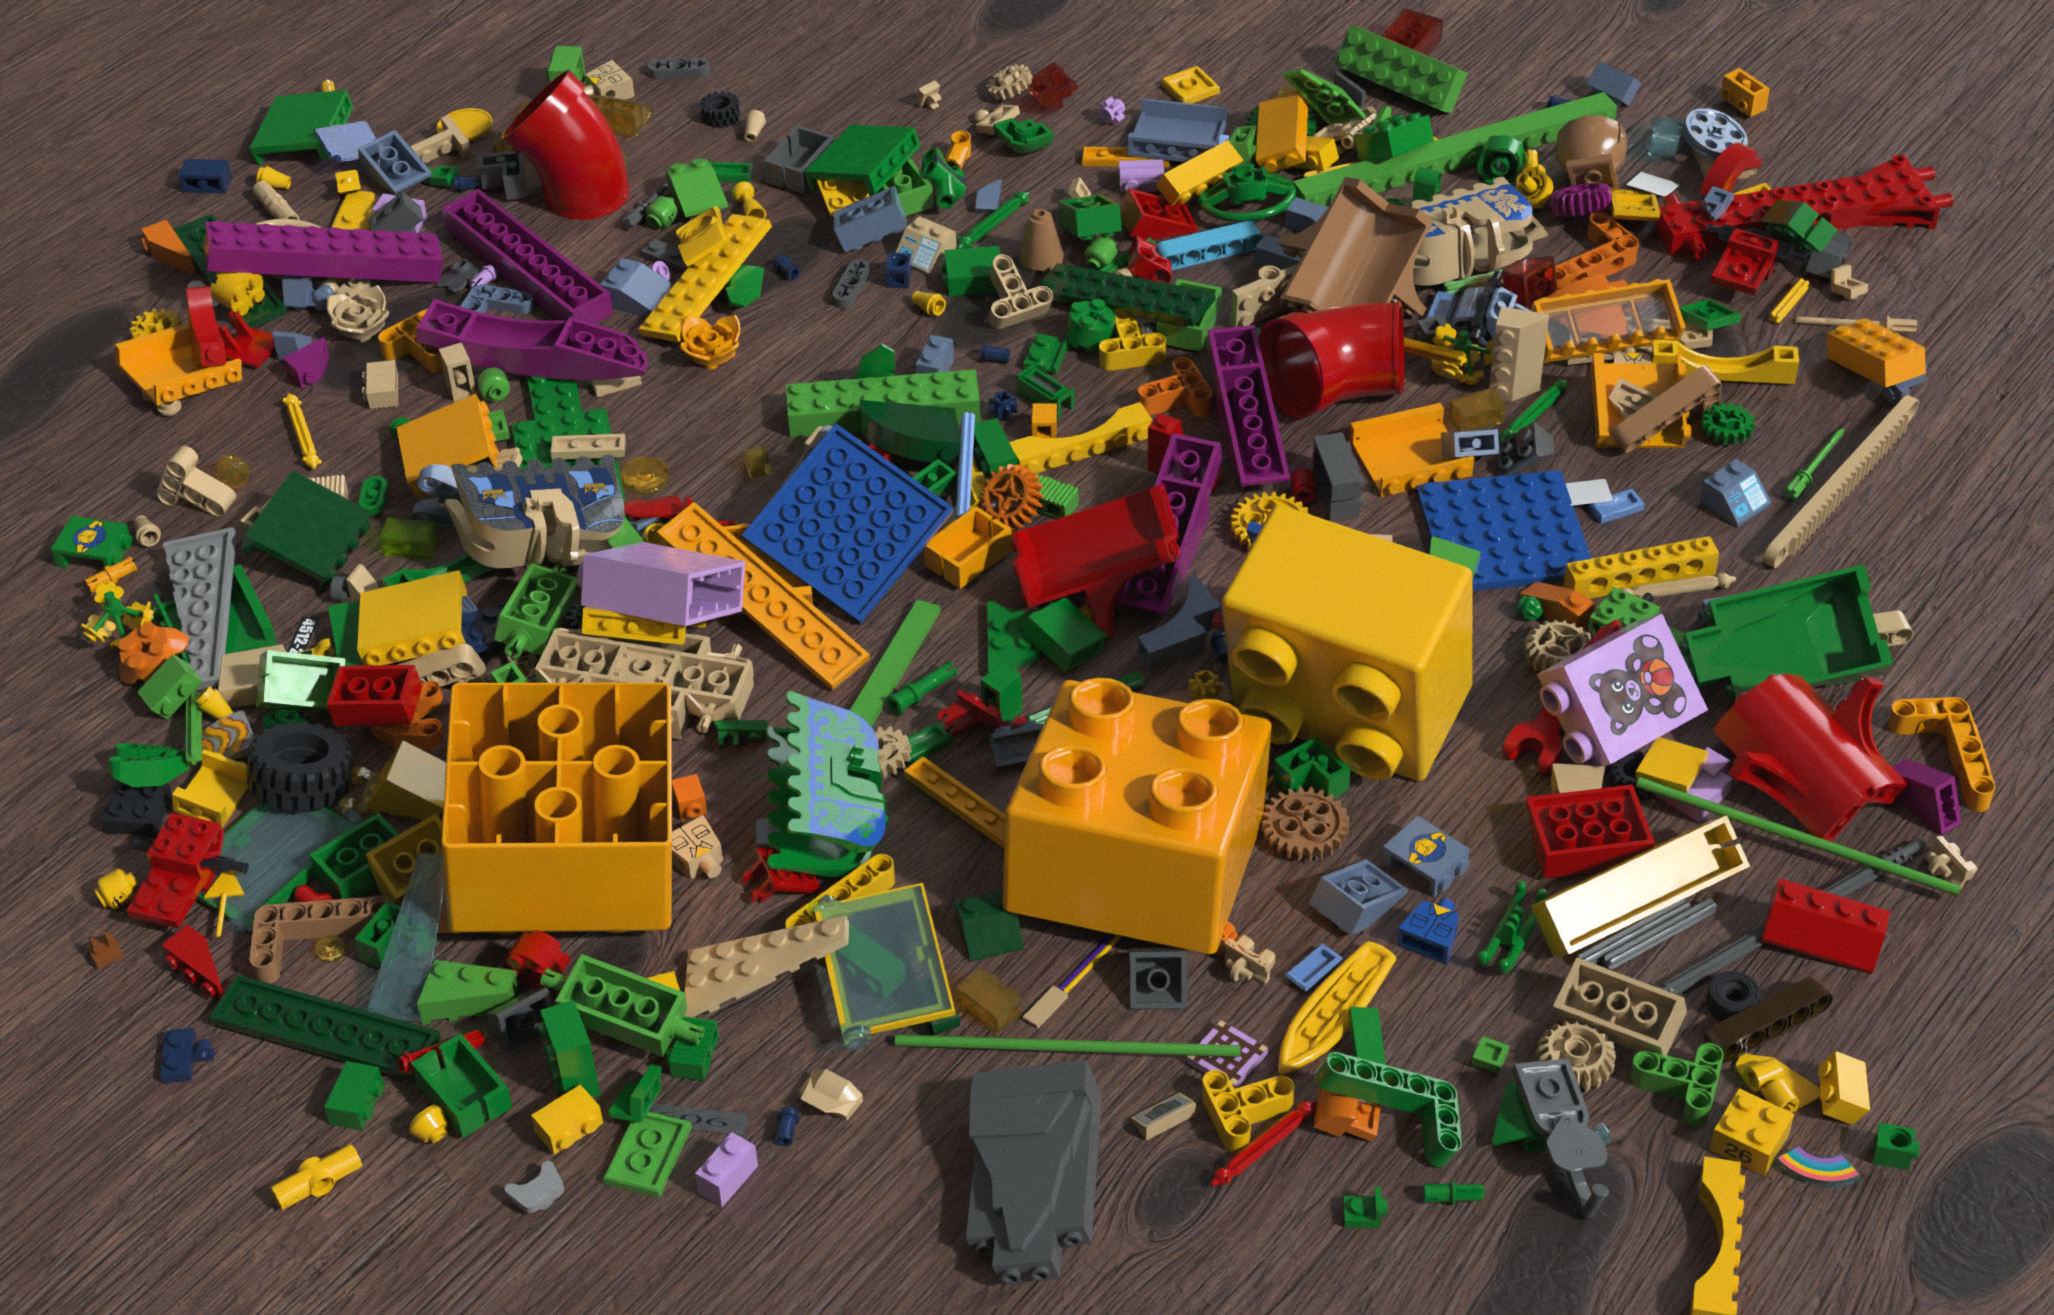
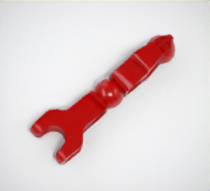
(1546, 731)

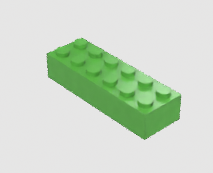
(1401, 68)

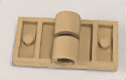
(1260, 297)

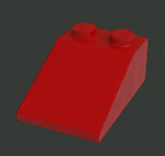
(1154, 217)

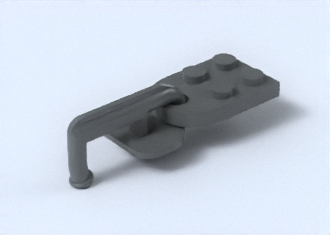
(1562, 1118)

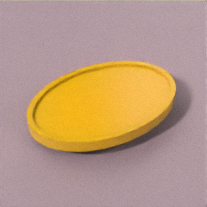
(471, 121)

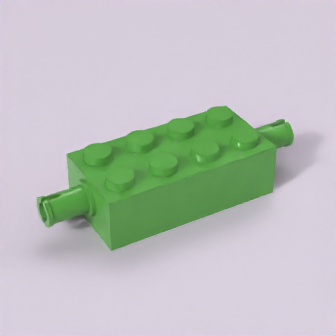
(535, 609)
(624, 1005)

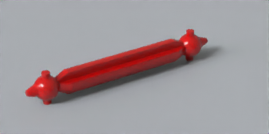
(1263, 1143)

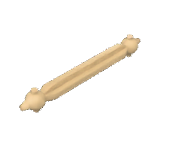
(1682, 586)

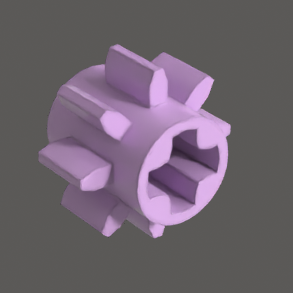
(1112, 110)

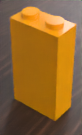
(1282, 132)

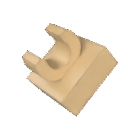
(928, 95)
(1077, 189)

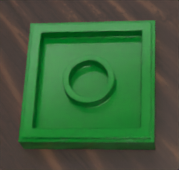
(1709, 315)

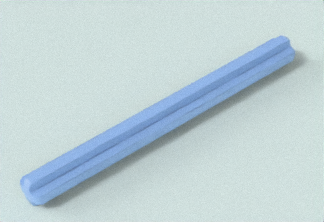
(965, 464)

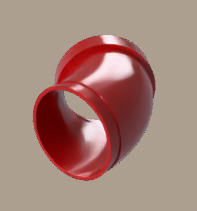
(571, 151)
(1333, 356)

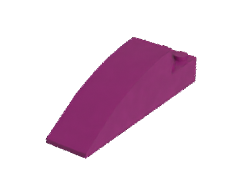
(1245, 406)
(1188, 480)

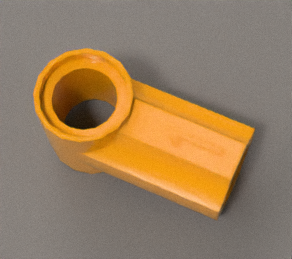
(959, 149)

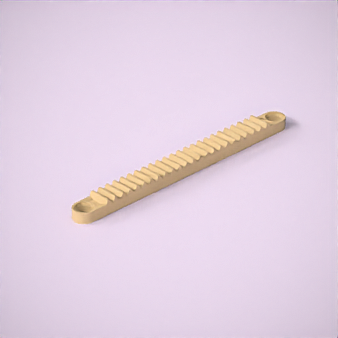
(1841, 483)

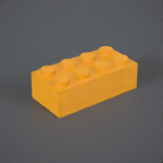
(1876, 352)

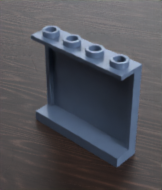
(1176, 130)

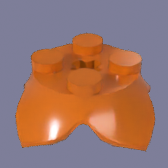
(147, 650)

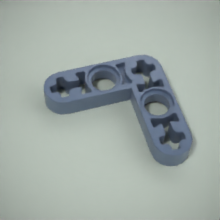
(487, 296)

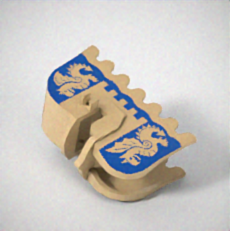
(1454, 246)

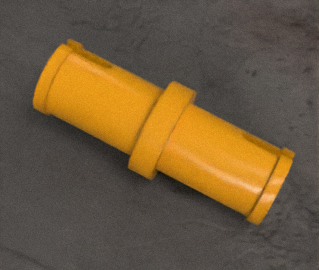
(111, 573)

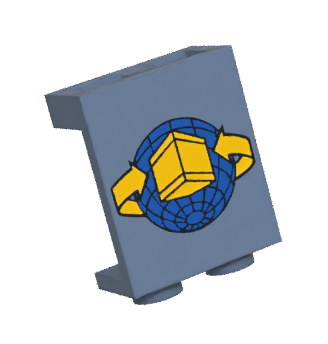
(1428, 853)

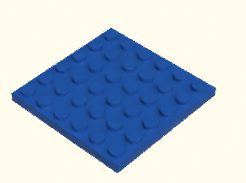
(1514, 521)
(848, 523)

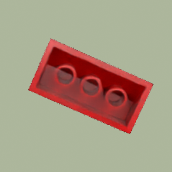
(1825, 925)

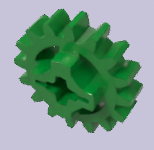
(1728, 423)

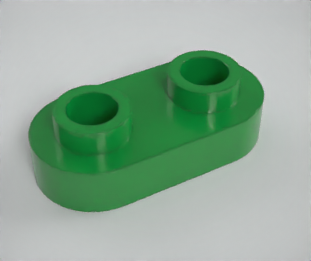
(374, 495)

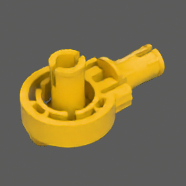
(1534, 181)

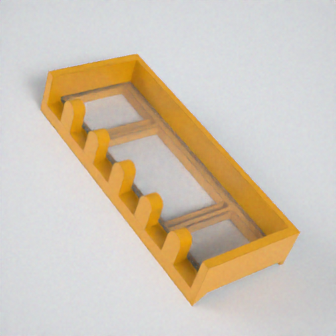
(1610, 319)

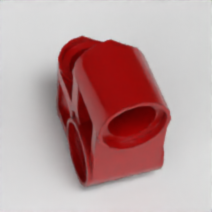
(1146, 263)

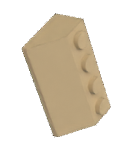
(1518, 353)

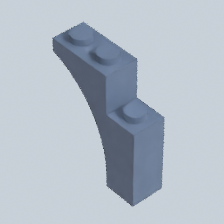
(1185, 632)

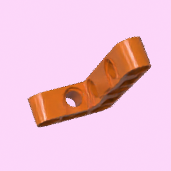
(1615, 252)

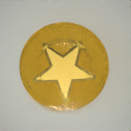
(330, 949)

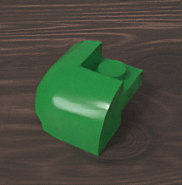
(1024, 135)

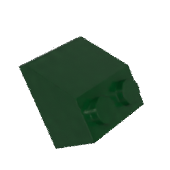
(987, 927)

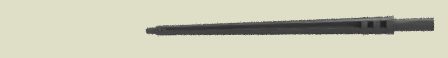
(1753, 940)

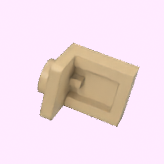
(1845, 285)

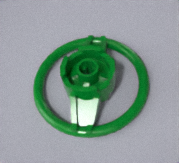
(1247, 184)

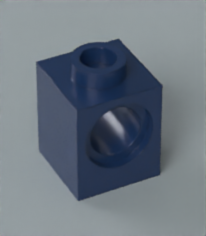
(898, 270)

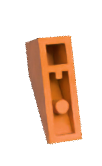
(166, 246)
(1562, 603)

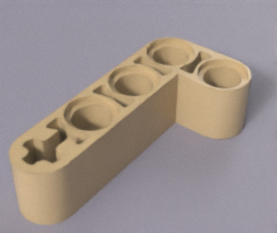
(450, 665)

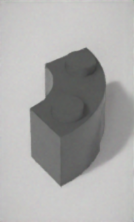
(1830, 257)

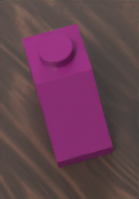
(307, 363)

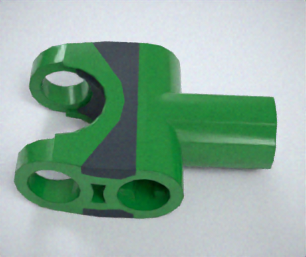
(948, 181)

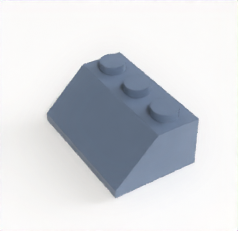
(869, 219)

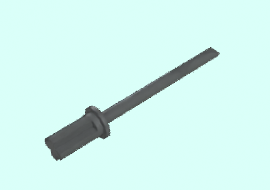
(639, 209)

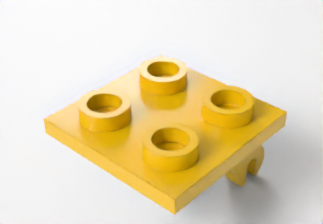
(841, 193)

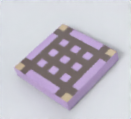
(1235, 1067)

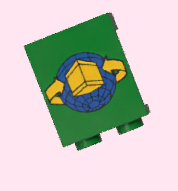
(91, 540)

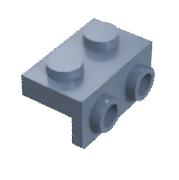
(1014, 745)

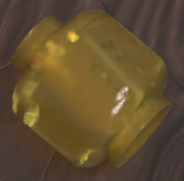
(232, 471)

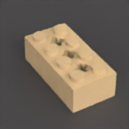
(1612, 993)

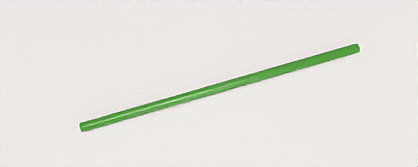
(1798, 836)
(1068, 1045)

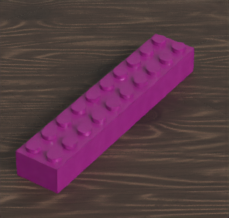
(322, 252)
(526, 259)

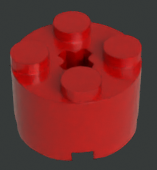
(533, 955)

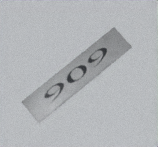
(706, 1119)

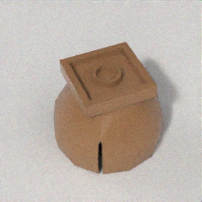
(1592, 150)

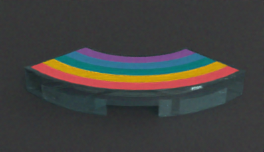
(1827, 1171)

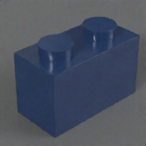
(205, 176)

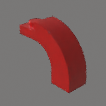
(1729, 167)

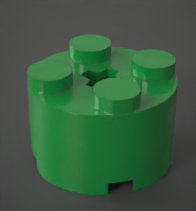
(1501, 158)
(1089, 324)

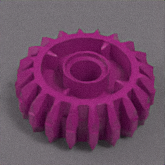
(1581, 199)

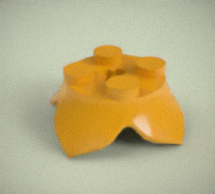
(709, 343)

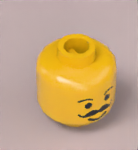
(116, 888)

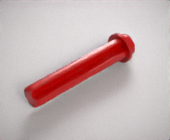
(404, 1062)

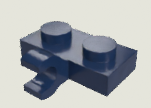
(181, 1052)

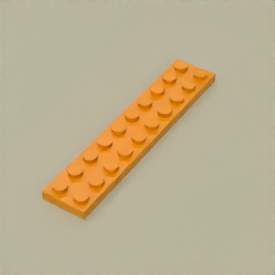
(771, 600)

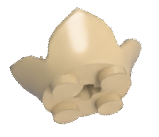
(358, 317)

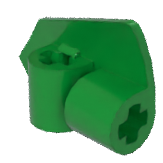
(744, 286)
(877, 363)
(1514, 1123)

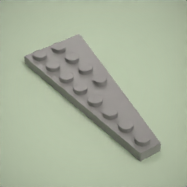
(202, 586)

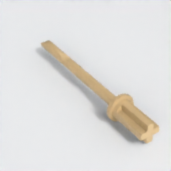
(1891, 324)

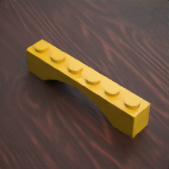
(1772, 365)
(1123, 428)
(1719, 1194)

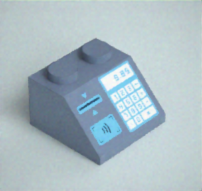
(1735, 493)

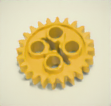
(1257, 511)

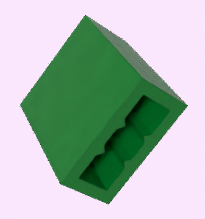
(969, 270)
(1064, 634)

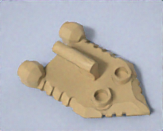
(1346, 130)

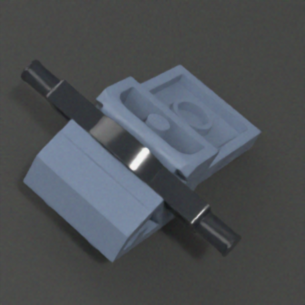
(1480, 309)

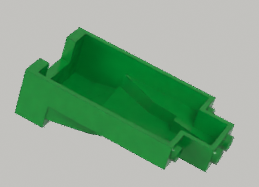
(1799, 627)

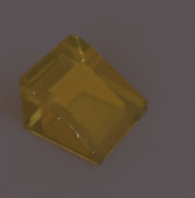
(756, 462)

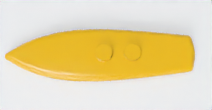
(354, 214)
(1324, 1015)

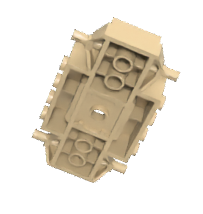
(700, 681)

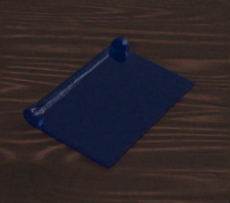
(345, 139)

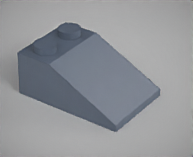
(392, 163)
(635, 287)
(1356, 896)

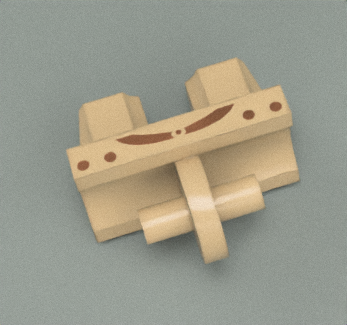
(1947, 862)
(1247, 963)

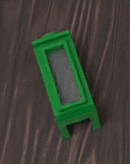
(1043, 389)

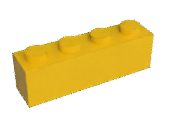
(1198, 173)

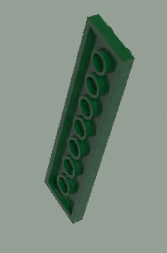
(192, 237)
(1129, 294)
(319, 1025)

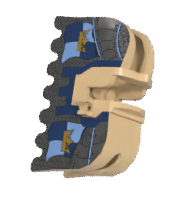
(522, 513)

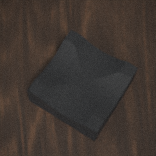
(136, 809)

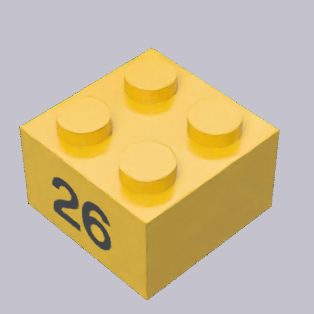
(1751, 1132)

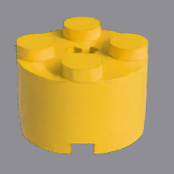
(238, 290)

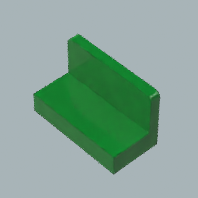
(637, 1096)

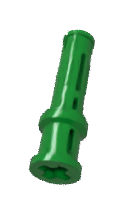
(913, 692)

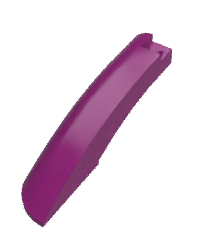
(533, 347)

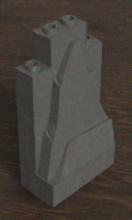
(1033, 1166)

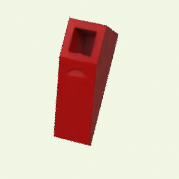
(192, 957)

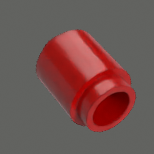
(1303, 485)

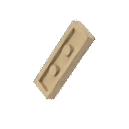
(588, 446)

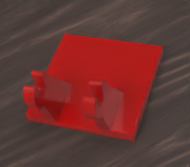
(249, 345)
(969, 712)
(778, 879)

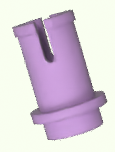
(487, 274)

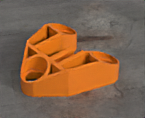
(420, 732)

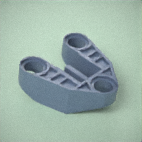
(441, 484)

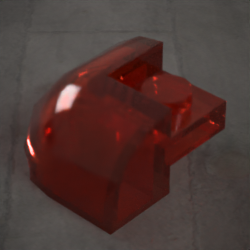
(1051, 86)

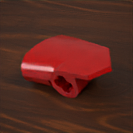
(662, 507)

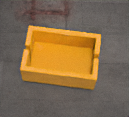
(968, 547)

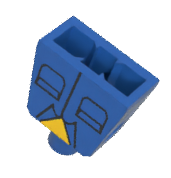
(1430, 930)

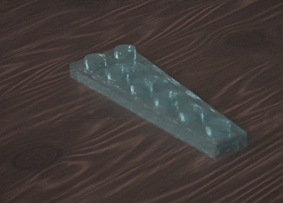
(411, 943)

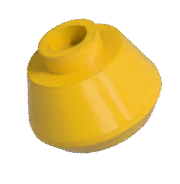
(429, 1124)

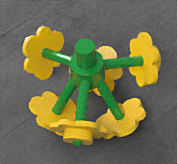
(1445, 337)
(109, 598)

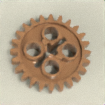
(1305, 823)

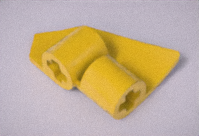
(1777, 1082)

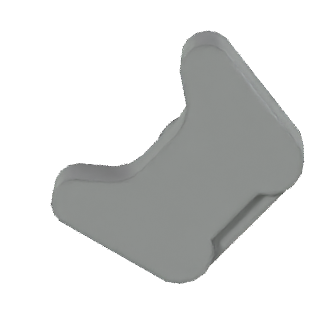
(539, 1192)

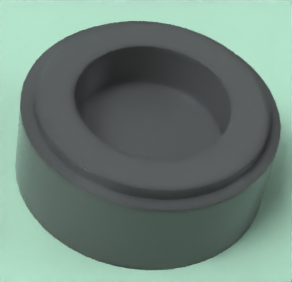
(339, 588)

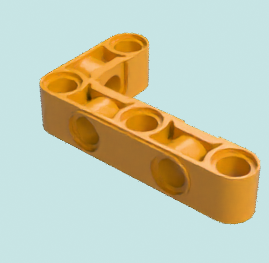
(1954, 720)

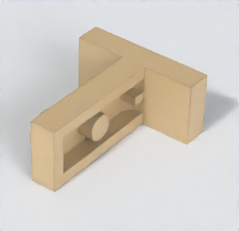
(443, 142)

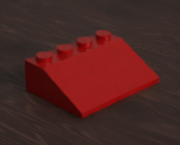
(1587, 830)

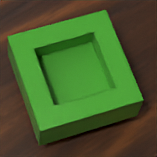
(1490, 1054)

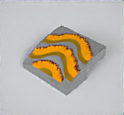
(228, 736)

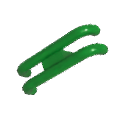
(1511, 930)

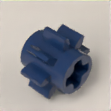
(1002, 405)

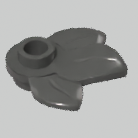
(457, 279)

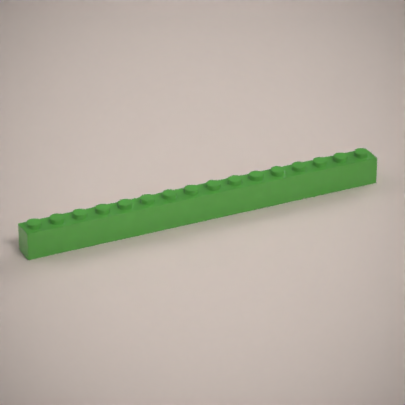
(1453, 151)

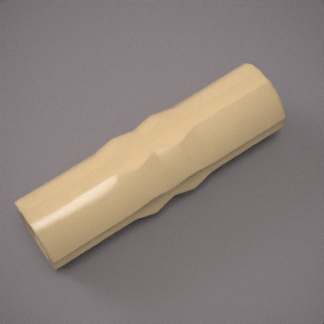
(273, 201)

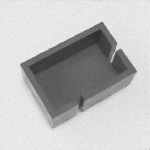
(793, 156)
(1337, 476)

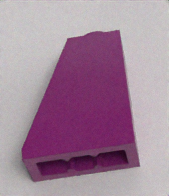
(1930, 795)

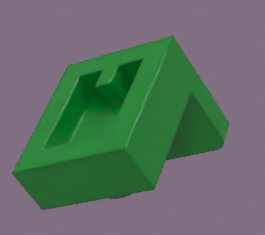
(1364, 1210)

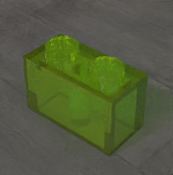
(409, 538)

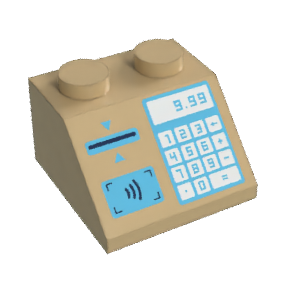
(926, 244)

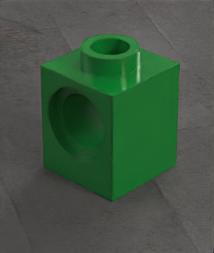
(1895, 1146)

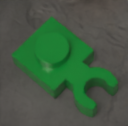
(442, 175)

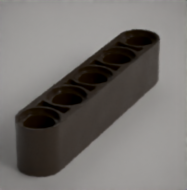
(1769, 1018)

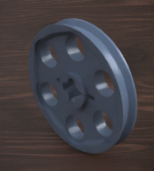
(1712, 132)

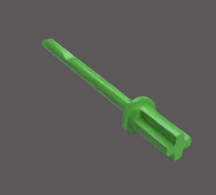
(1803, 478)

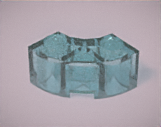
(1665, 137)

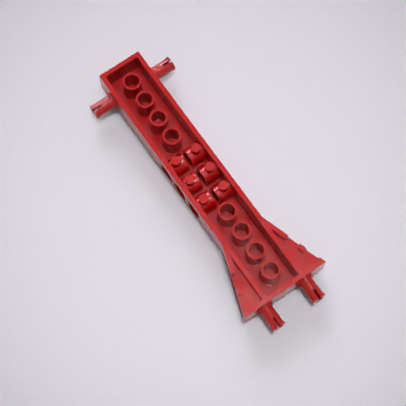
(1878, 198)

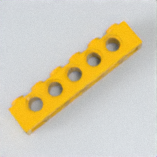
(1642, 567)

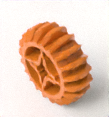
(1010, 483)

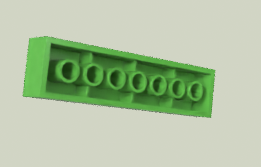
(838, 401)

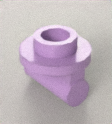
(662, 269)

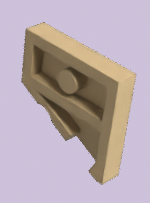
(1629, 398)

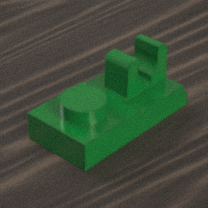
(753, 729)

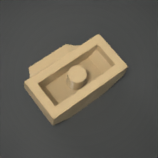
(831, 1094)

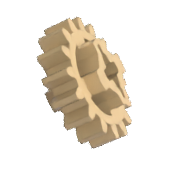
(1009, 82)
(893, 750)

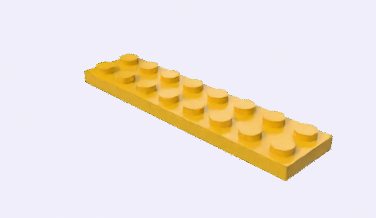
(705, 278)

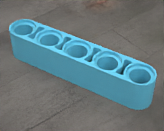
(1210, 244)

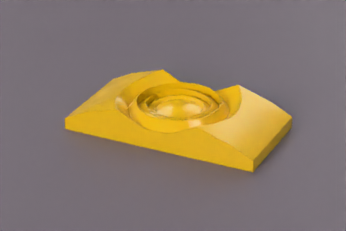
(1634, 205)
(701, 236)

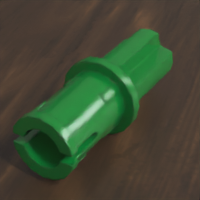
(1452, 1193)

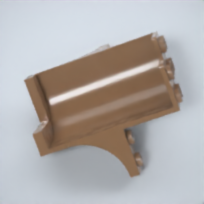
(1356, 253)

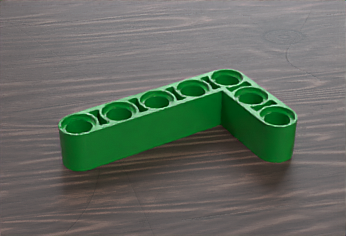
(1403, 1090)

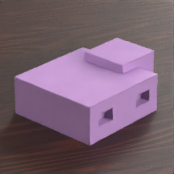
(1710, 784)

